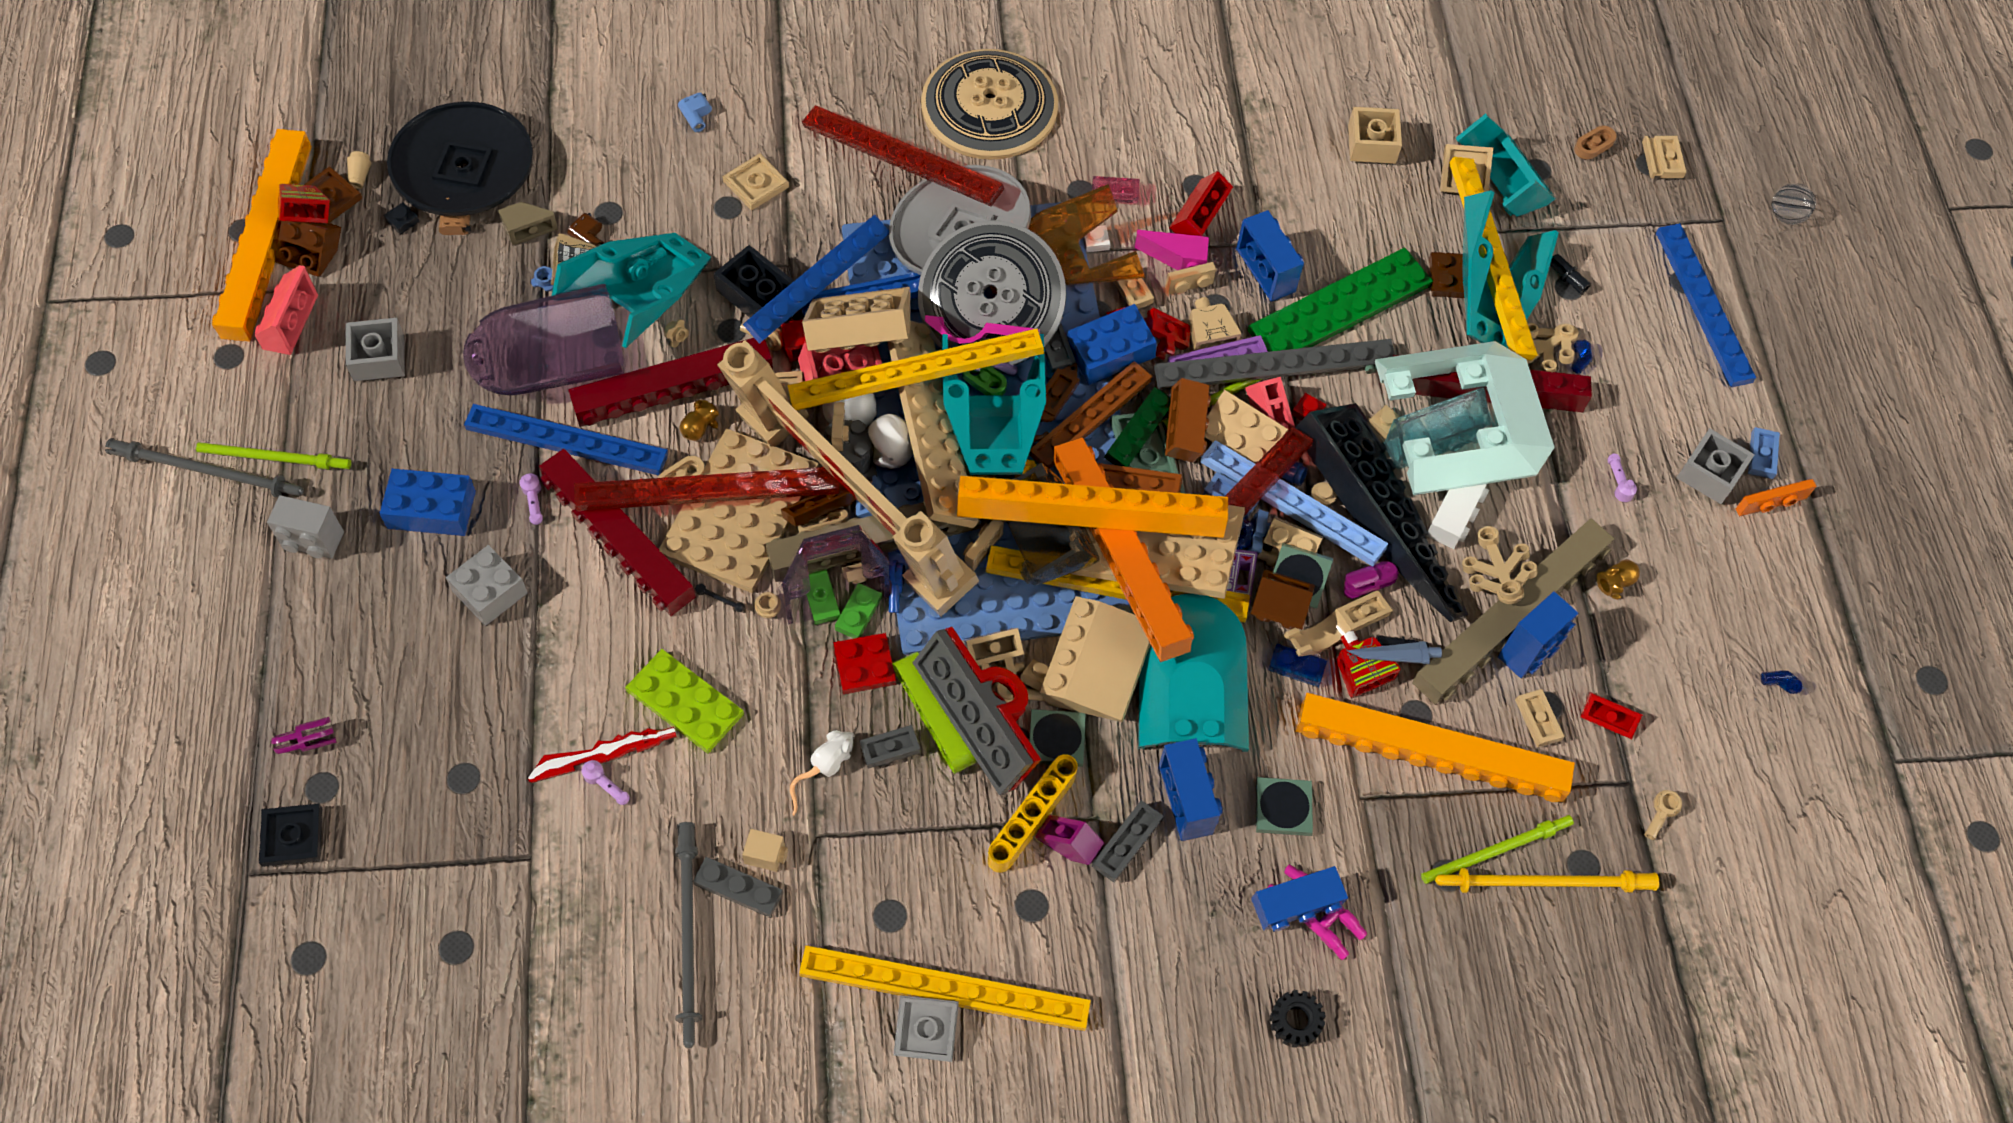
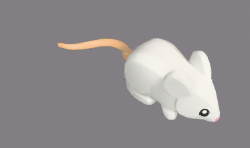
(826, 758)

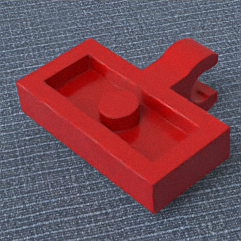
(1170, 332)

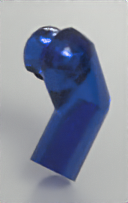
(1584, 349)
(1783, 679)

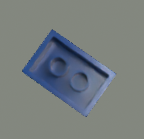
(1270, 255)
(1111, 344)
(427, 502)
(1538, 635)
(1190, 789)

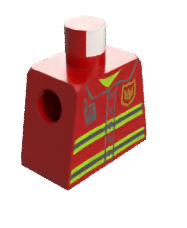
(299, 203)
(1363, 674)

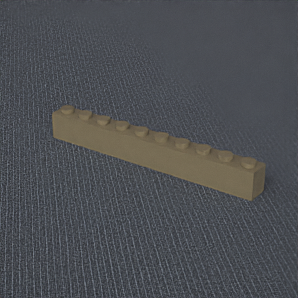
(782, 549)
(1497, 624)

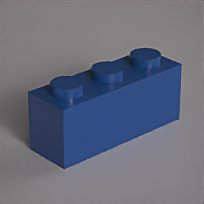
(1299, 899)

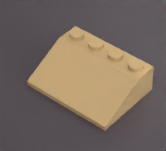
(858, 319)
(1096, 661)

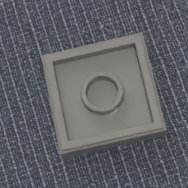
(926, 1028)

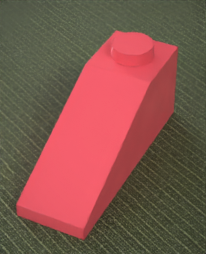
(1271, 400)

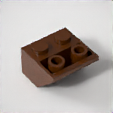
(307, 245)
(1282, 600)

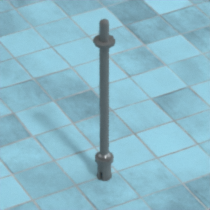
(134, 452)
(686, 853)

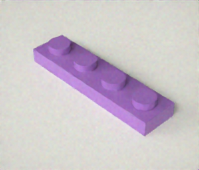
(1239, 347)

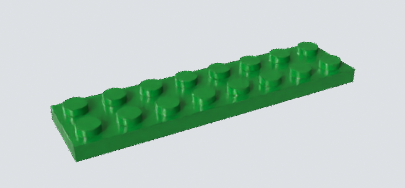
(1343, 303)

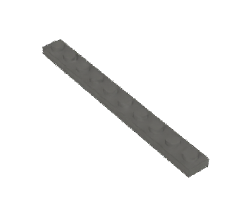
(1274, 363)

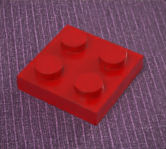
(864, 663)

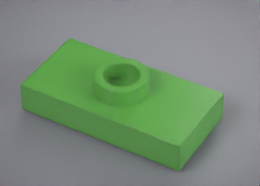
(822, 598)

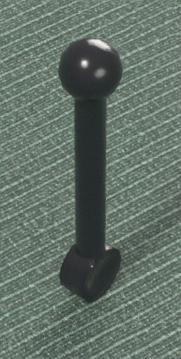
(701, 590)

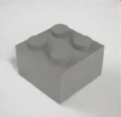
(375, 349)
(1715, 466)
(305, 527)
(486, 585)

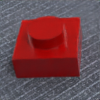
(1306, 405)

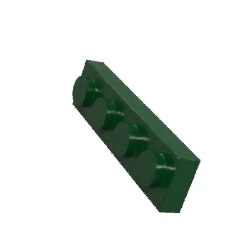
(1139, 429)

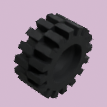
(1290, 1034)

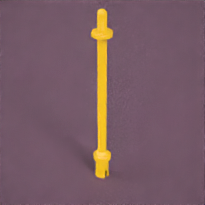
(1626, 881)

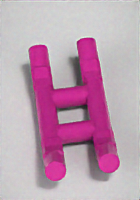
(1321, 927)

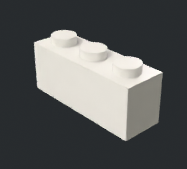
(1454, 514)

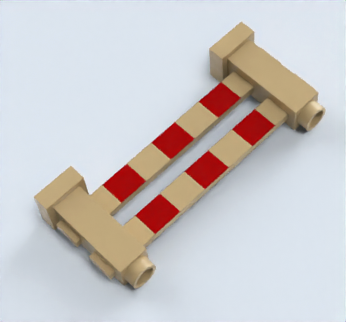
(767, 409)

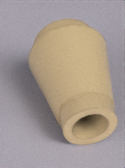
(358, 168)

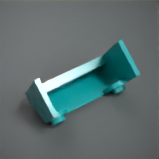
(1510, 168)

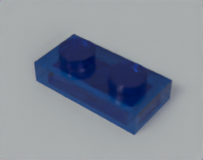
(1301, 668)

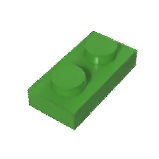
(858, 611)

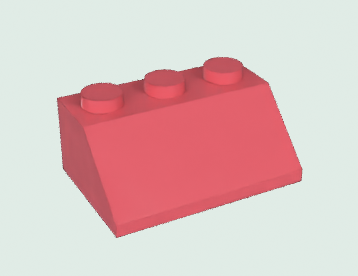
(287, 312)

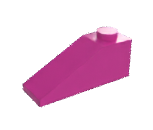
(1173, 249)

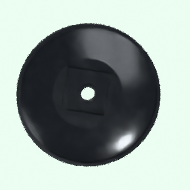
(435, 142)

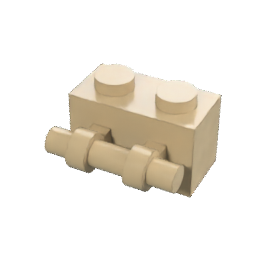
(1286, 532)
(996, 647)

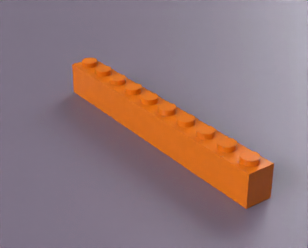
(1129, 561)

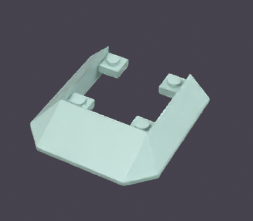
(1506, 451)

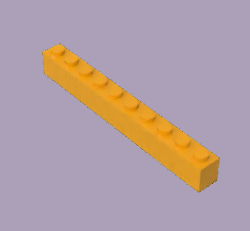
(258, 244)
(1092, 506)
(1435, 748)

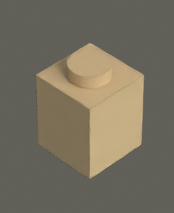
(764, 850)

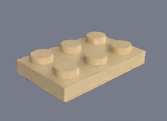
(1242, 427)

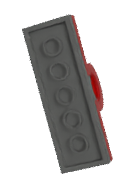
(977, 711)

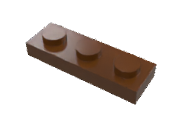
(815, 506)

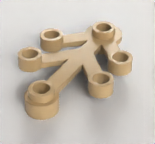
(1563, 335)
(1508, 590)

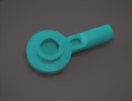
(638, 267)

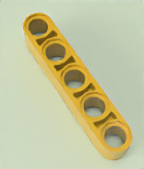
(1030, 825)

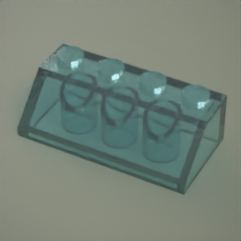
(1446, 424)

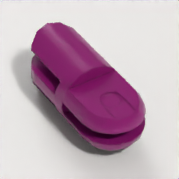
(1370, 579)
(304, 737)

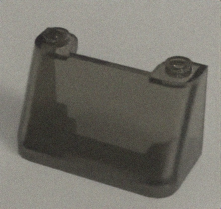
(1050, 548)

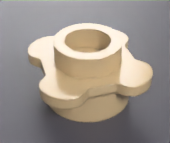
(676, 332)

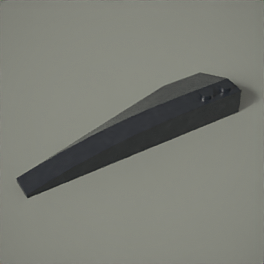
(1364, 480)

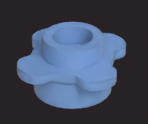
(540, 274)

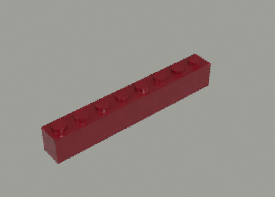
(654, 385)
(1554, 389)
(620, 538)

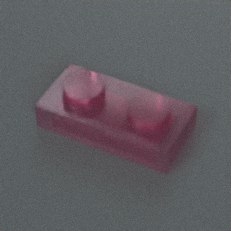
(1123, 189)

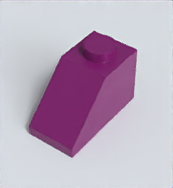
(1070, 839)

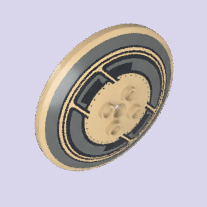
(983, 126)

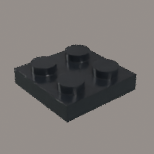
(290, 835)

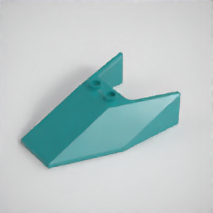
(1527, 269)
(643, 298)
(996, 430)

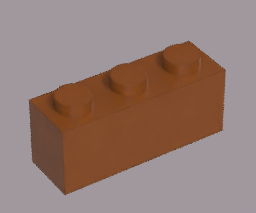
(1187, 420)

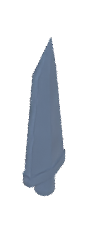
(1409, 652)

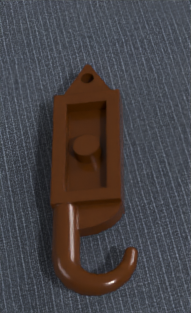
(1058, 392)

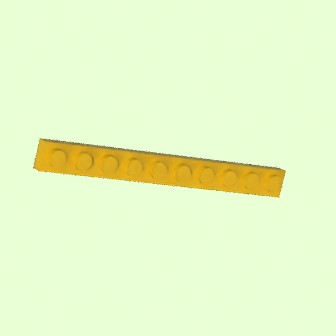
(1499, 275)
(915, 369)
(1008, 563)
(928, 983)

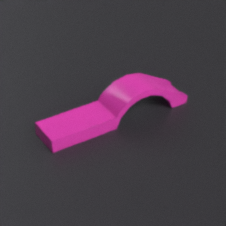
(939, 325)

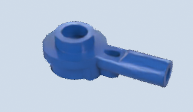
(896, 571)

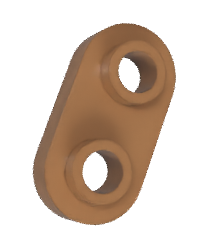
(1591, 143)

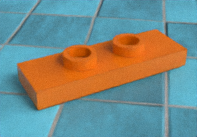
(1769, 499)

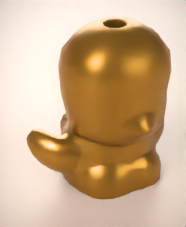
(696, 421)
(1618, 576)

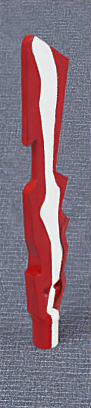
(603, 751)

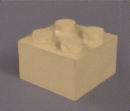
(1374, 135)

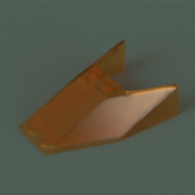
(1067, 224)

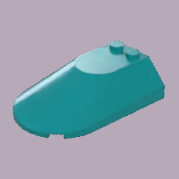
(1201, 690)

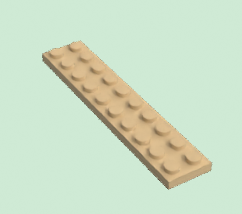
(931, 434)

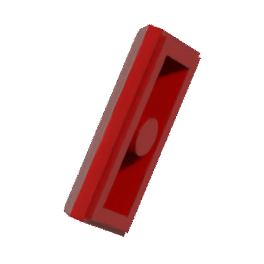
(1611, 715)

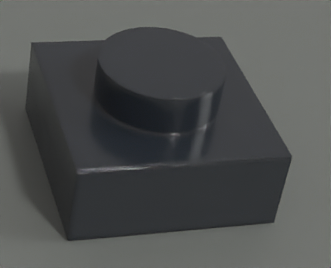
(401, 218)

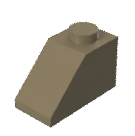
(526, 222)

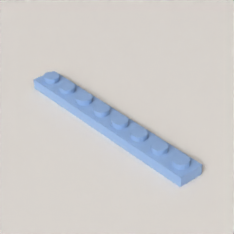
(1300, 507)

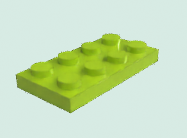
(684, 701)

